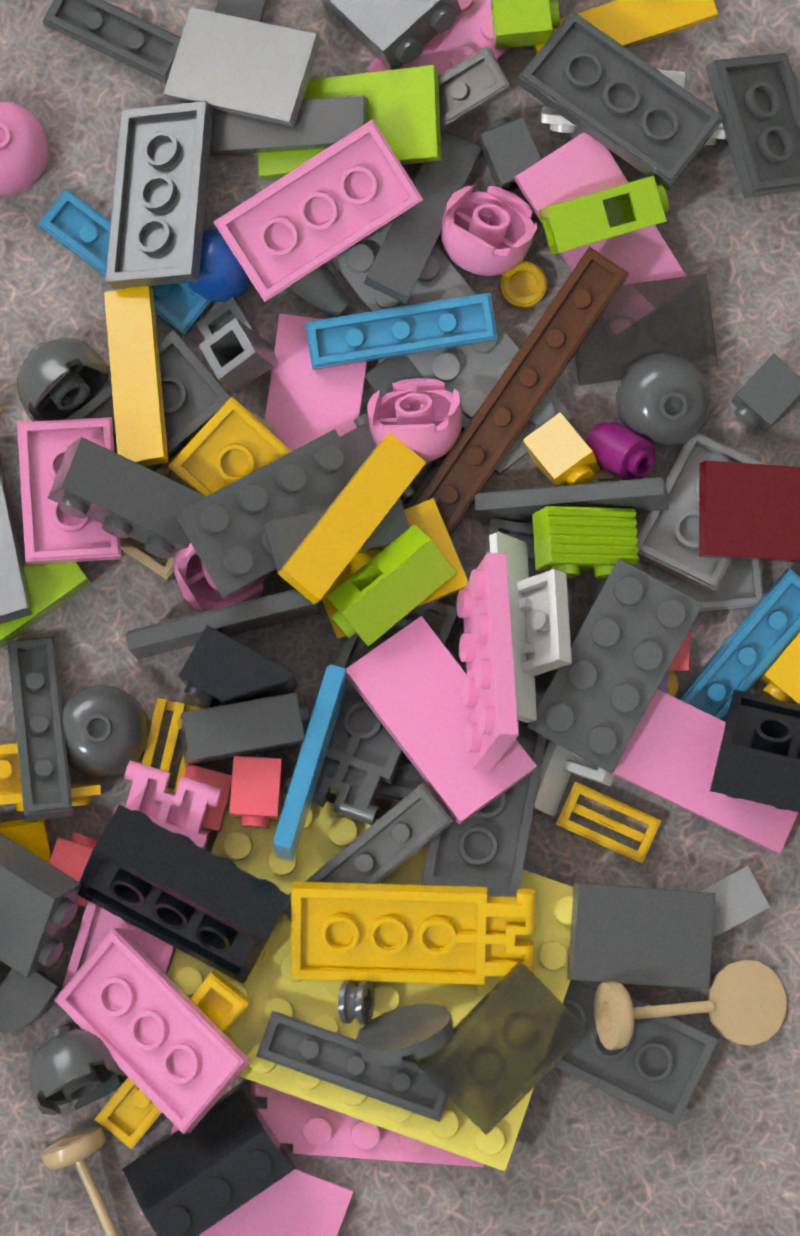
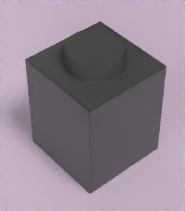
(508, 150)
(767, 394)

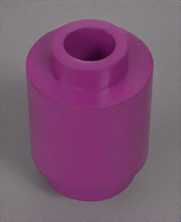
(621, 451)

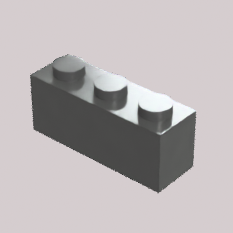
(122, 497)

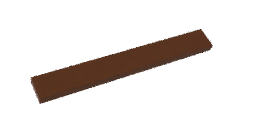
(523, 386)

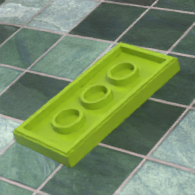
(400, 103)

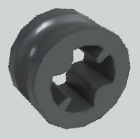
(356, 1002)

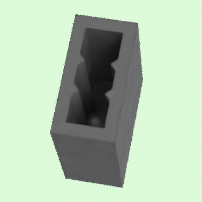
(394, 28)
(242, 729)
(34, 908)

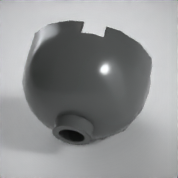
(60, 379)
(664, 399)
(103, 731)
(72, 1068)

